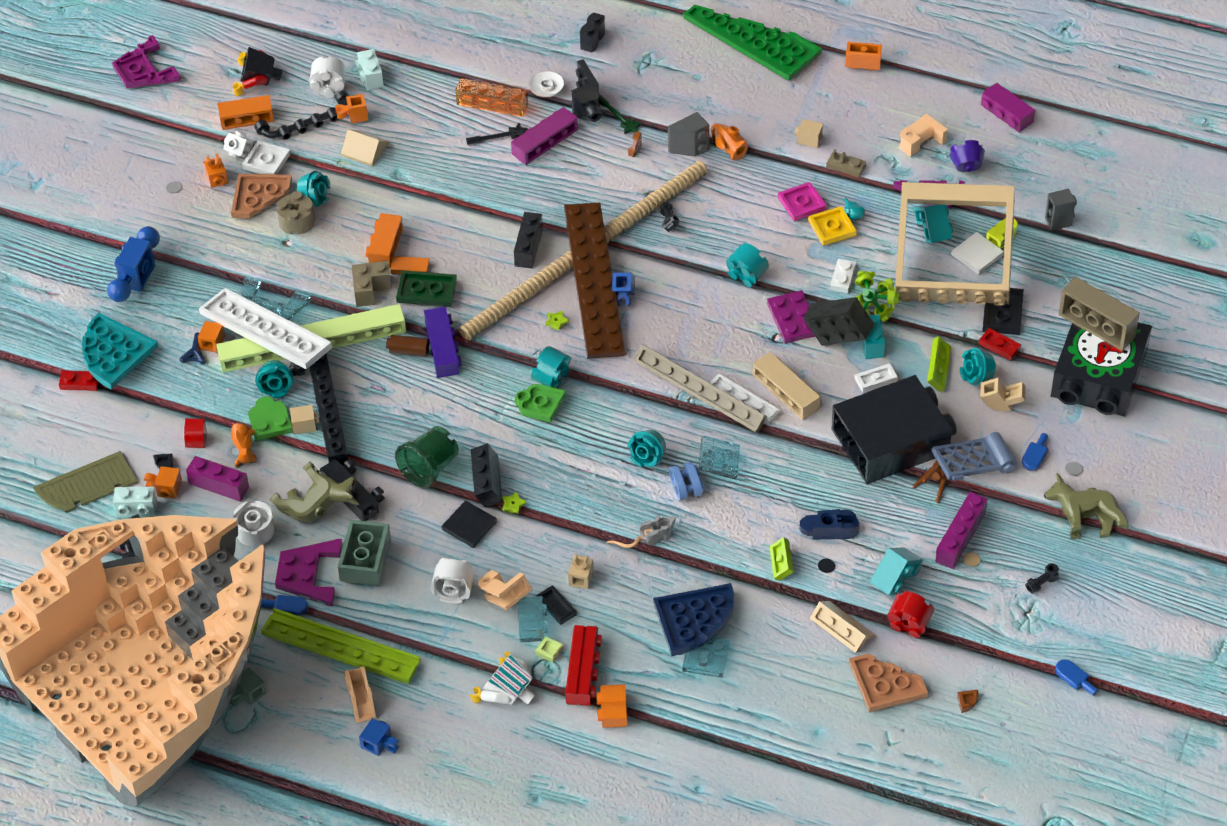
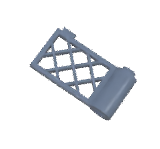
(994, 451)

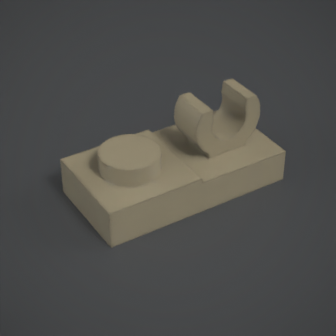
(846, 164)

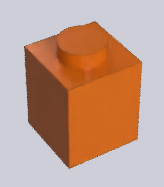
(210, 335)

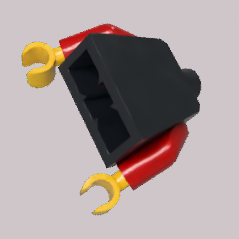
(256, 70)

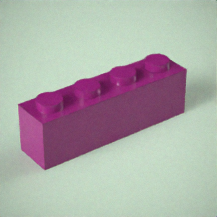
(544, 135)
(961, 530)

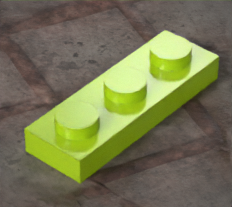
(939, 364)

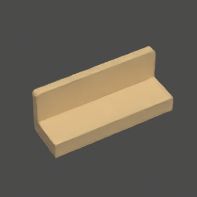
(841, 625)

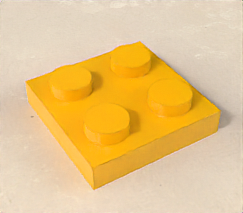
(832, 226)

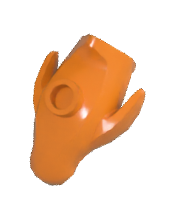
(729, 140)

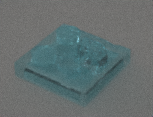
(719, 457)
(708, 659)

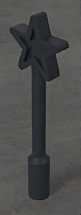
(513, 131)

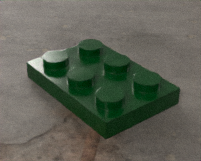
(426, 288)

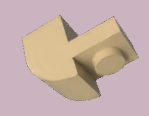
(1001, 397)

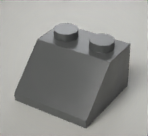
(689, 136)

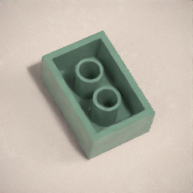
(364, 552)

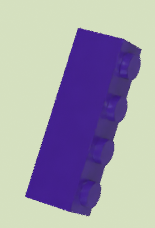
(441, 342)

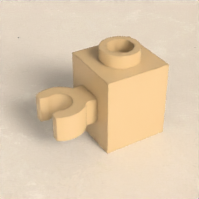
(581, 571)

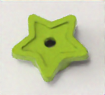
(556, 324)
(513, 508)

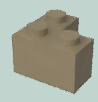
(370, 278)

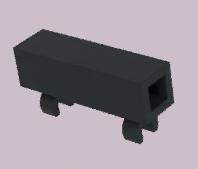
(367, 501)

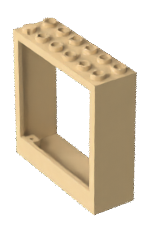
(956, 195)

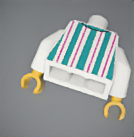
(506, 683)

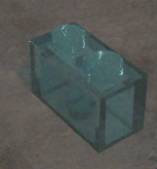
(531, 619)

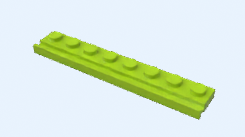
(341, 646)

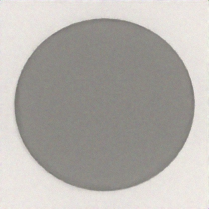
(173, 187)
(1073, 468)

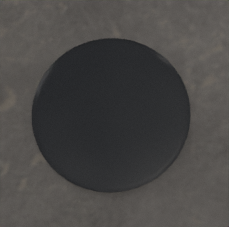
(826, 565)

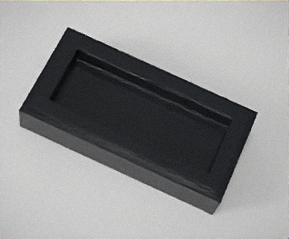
(557, 605)

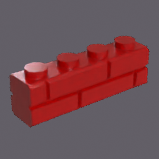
(582, 665)

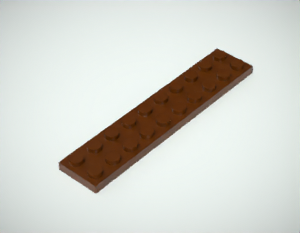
(594, 280)

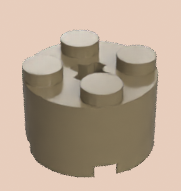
(295, 213)

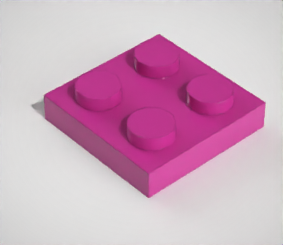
(801, 201)

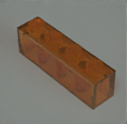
(491, 97)

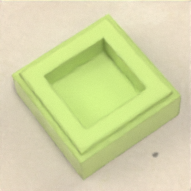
(549, 649)

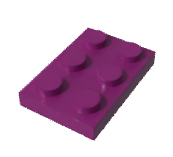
(788, 315)

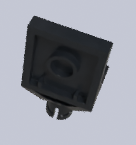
(586, 95)

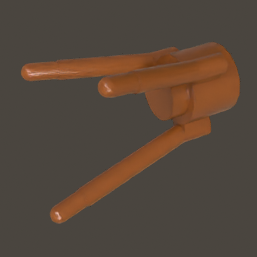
(936, 473)

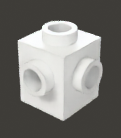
(238, 144)

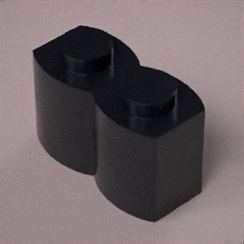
(592, 32)

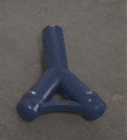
(193, 351)

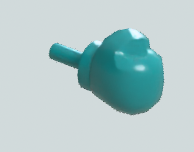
(853, 210)

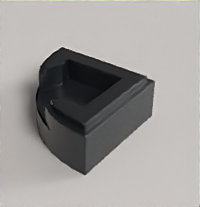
(163, 460)

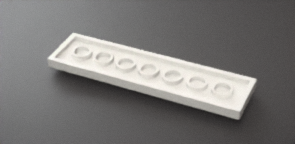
(265, 328)

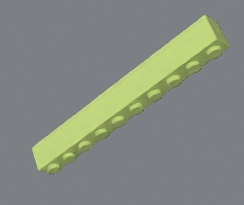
(339, 331)

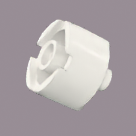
(327, 76)
(254, 523)
(452, 580)

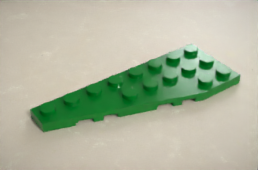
(776, 50)

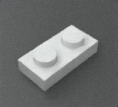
(843, 275)
(876, 378)

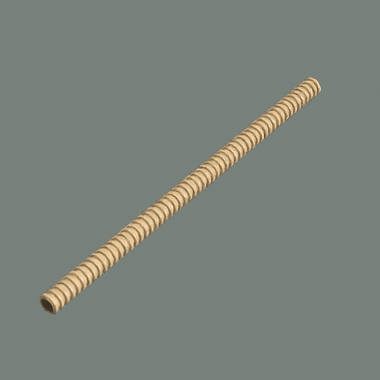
(564, 263)

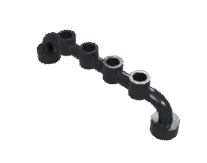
(300, 125)

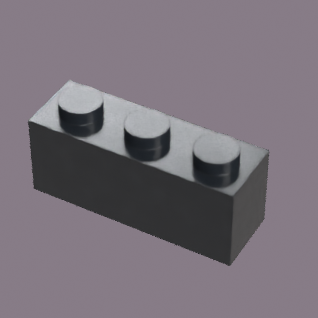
(528, 240)
(486, 475)

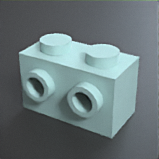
(370, 70)
(134, 500)

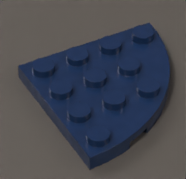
(694, 616)

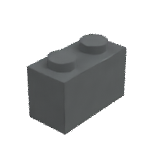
(1060, 209)

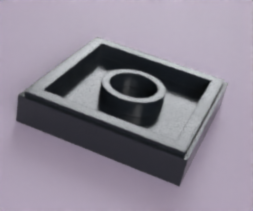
(469, 524)

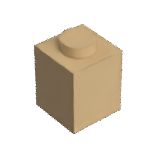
(809, 133)
(303, 419)

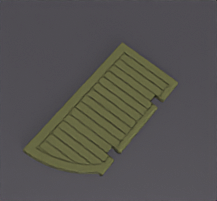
(86, 483)

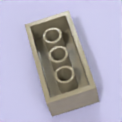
(1099, 313)

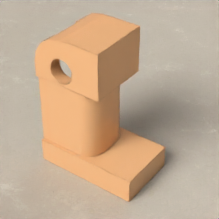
(920, 132)
(504, 593)
(360, 694)

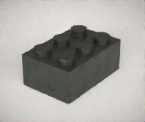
(839, 321)

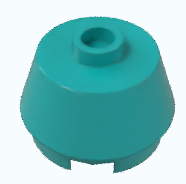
(315, 187)
(977, 366)
(274, 378)
(647, 448)

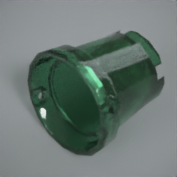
(426, 456)

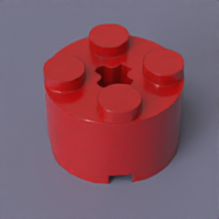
(910, 613)

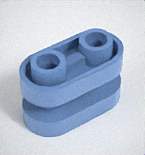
(691, 473)

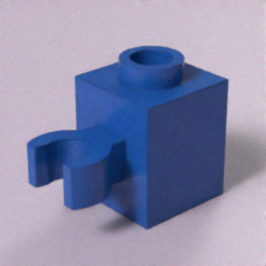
(623, 285)
(377, 737)

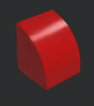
(195, 433)

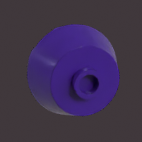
(967, 156)

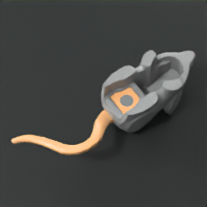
(652, 532)

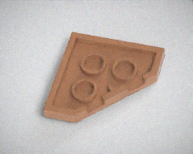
(258, 192)
(885, 683)

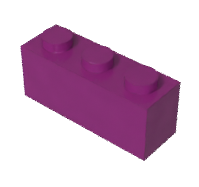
(1008, 107)
(217, 478)

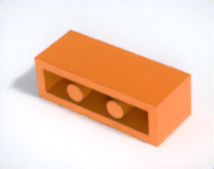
(245, 112)
(385, 238)

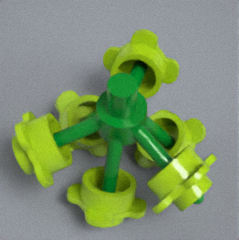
(884, 290)

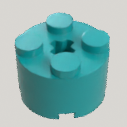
(746, 264)
(551, 367)

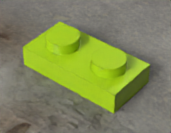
(781, 559)

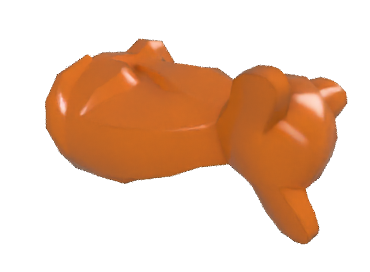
(241, 438)

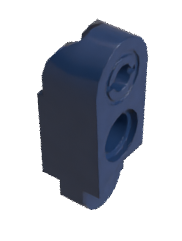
(830, 525)

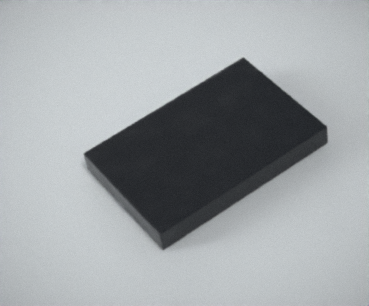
(1005, 318)

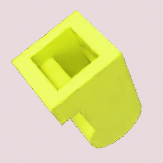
(997, 233)

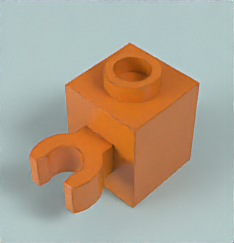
(355, 108)
(215, 171)
(166, 483)

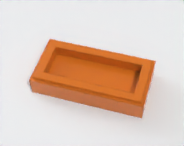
(409, 264)

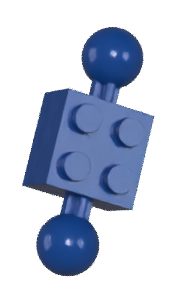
(134, 264)

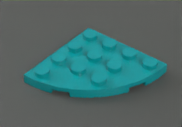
(113, 349)

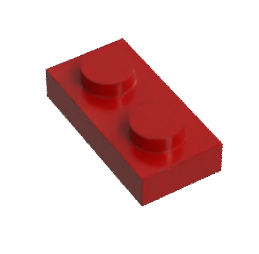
(999, 344)
(77, 381)

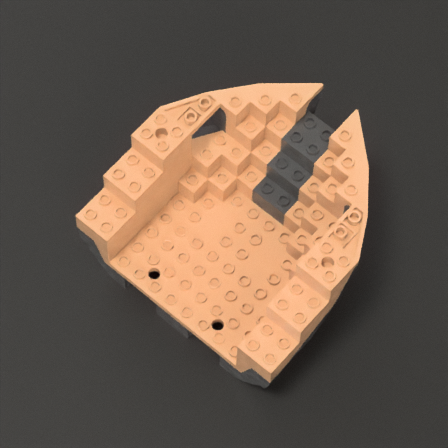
(135, 642)

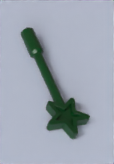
(627, 125)

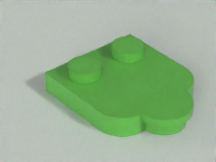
(540, 402)
(269, 419)

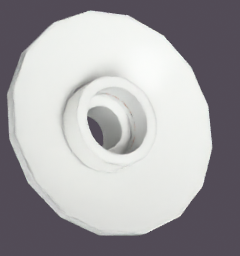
(546, 84)

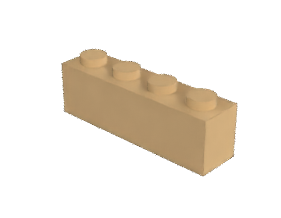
(786, 385)

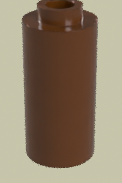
(408, 345)

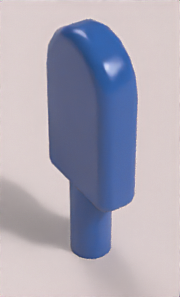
(1035, 453)
(289, 604)
(1074, 676)

